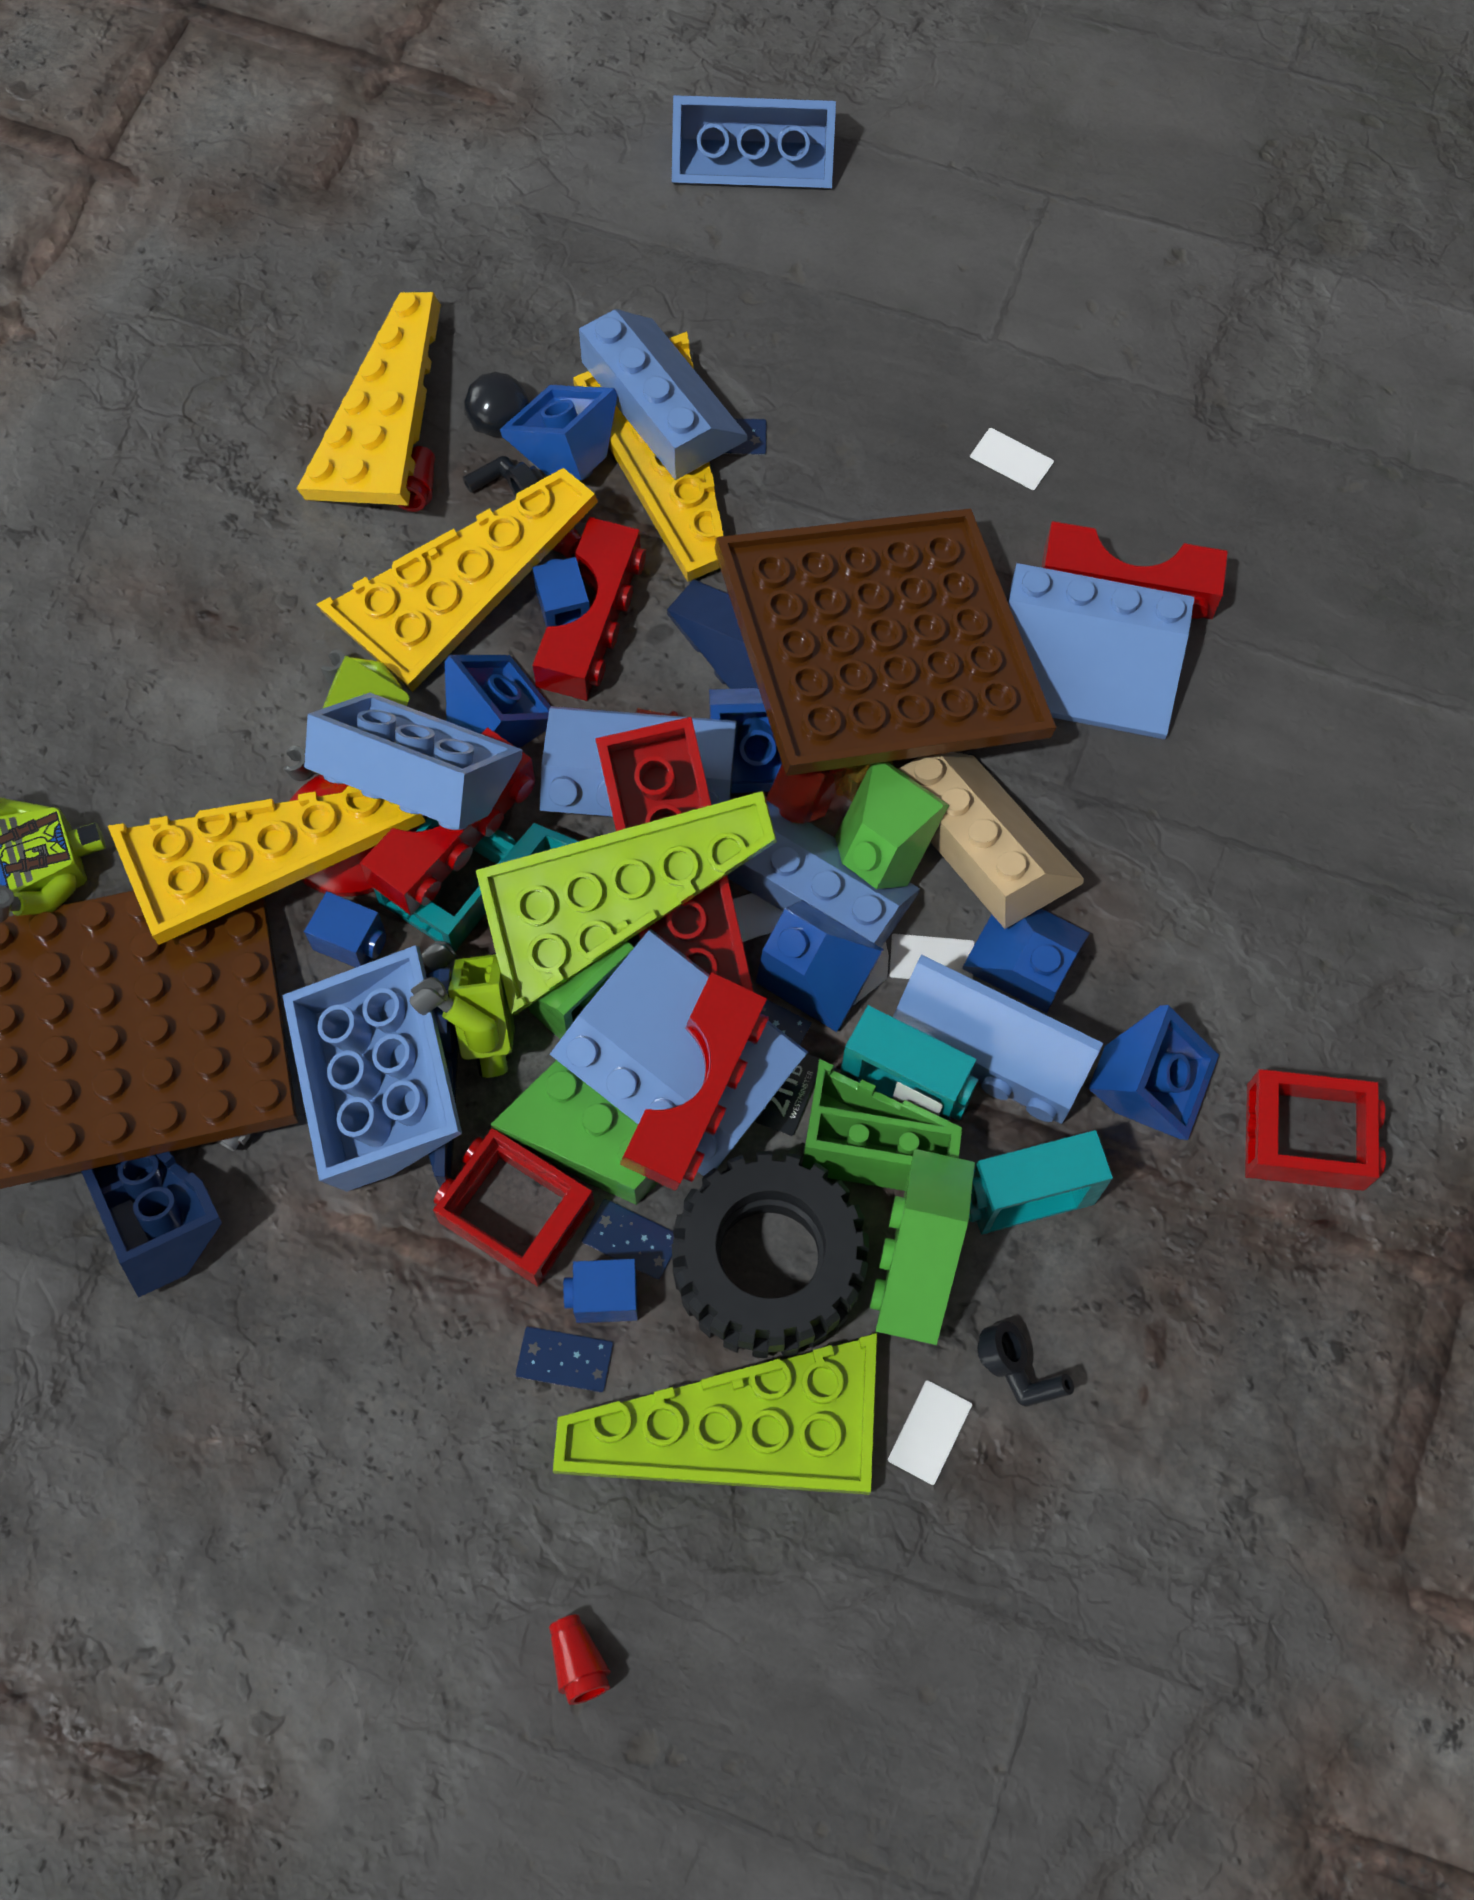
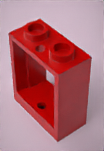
(1262, 1131)
(556, 1232)

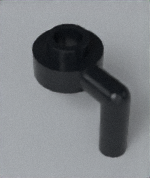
(518, 475)
(1005, 1354)

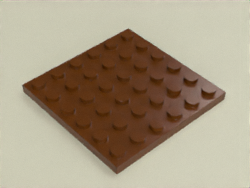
(881, 640)
(132, 1041)

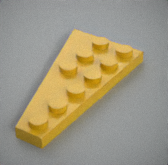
(380, 418)
(680, 508)
(449, 585)
(242, 852)

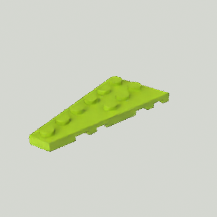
(586, 898)
(758, 1426)

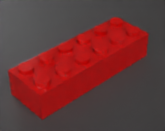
(657, 776)

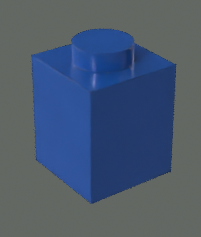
(560, 591)
(345, 931)
(602, 1291)

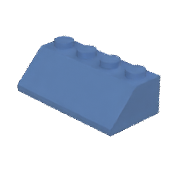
(753, 141)
(658, 391)
(409, 759)
(572, 766)
(809, 868)
(1015, 1046)

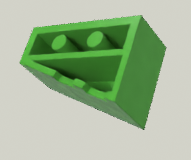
(575, 1131)
(870, 1135)
(925, 1247)

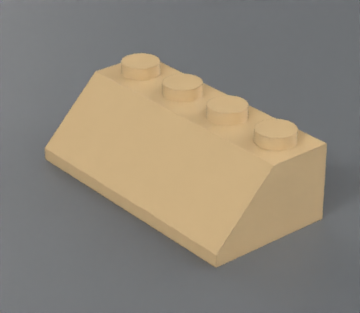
(992, 839)

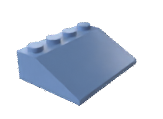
(1102, 647)
(641, 1057)
(370, 1071)

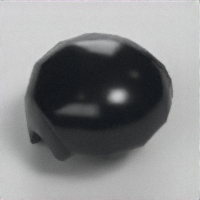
(493, 402)

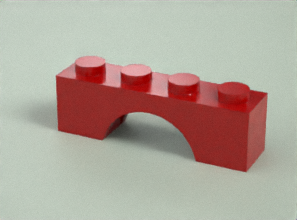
(1190, 572)
(573, 653)
(412, 865)
(668, 1138)

